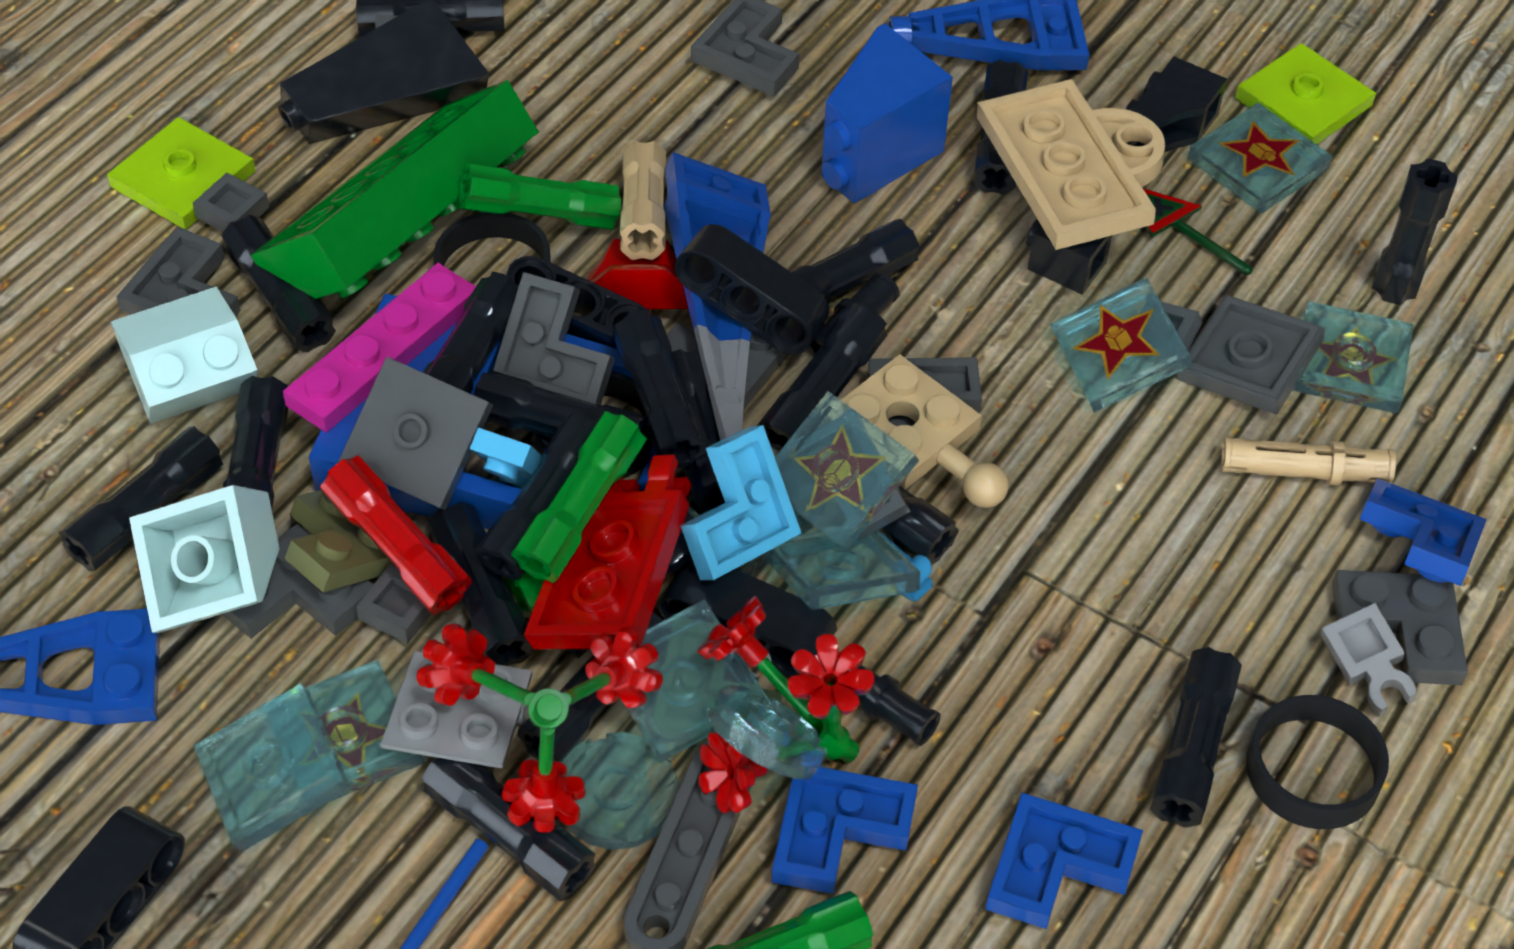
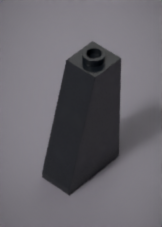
(383, 77)

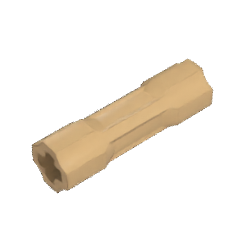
(643, 202)

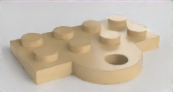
(1076, 161)

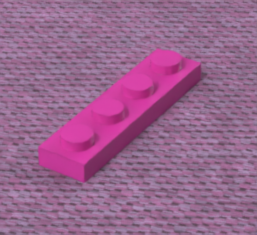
(397, 331)

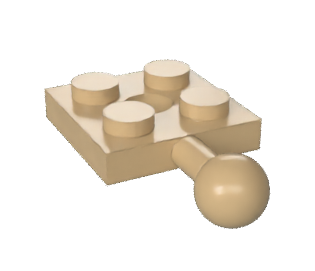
(939, 427)

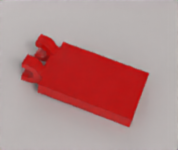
(617, 565)

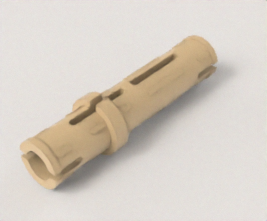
(1324, 462)

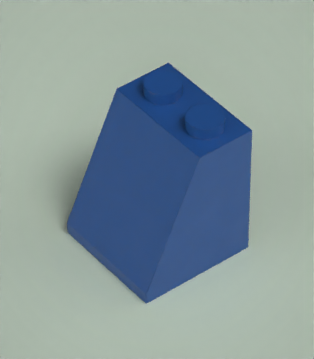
(884, 116)

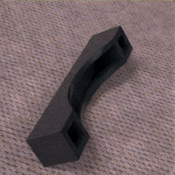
(1183, 106)

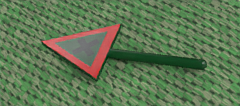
(1171, 212)

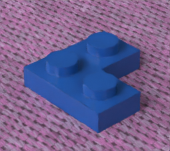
(1441, 533)
(836, 809)
(1055, 843)

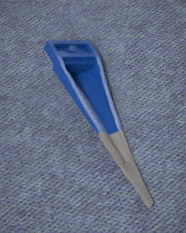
(702, 197)

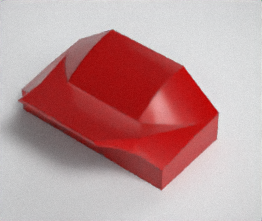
(641, 280)

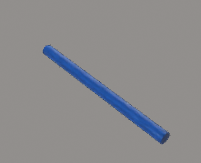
(445, 895)

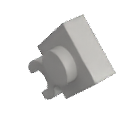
(1367, 651)

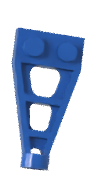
(1054, 28)
(123, 669)

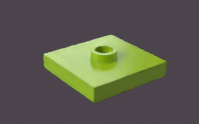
(1307, 93)
(177, 170)

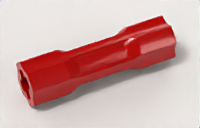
(422, 564)

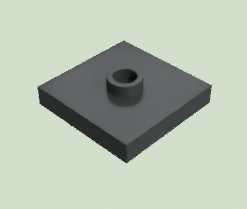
(1252, 354)
(417, 432)

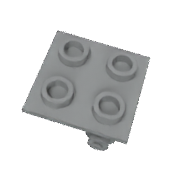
(467, 732)

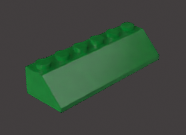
(397, 194)

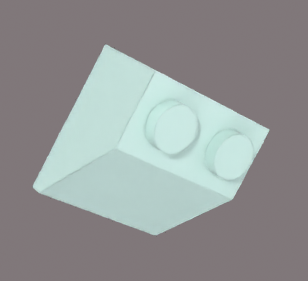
(184, 353)
(205, 555)

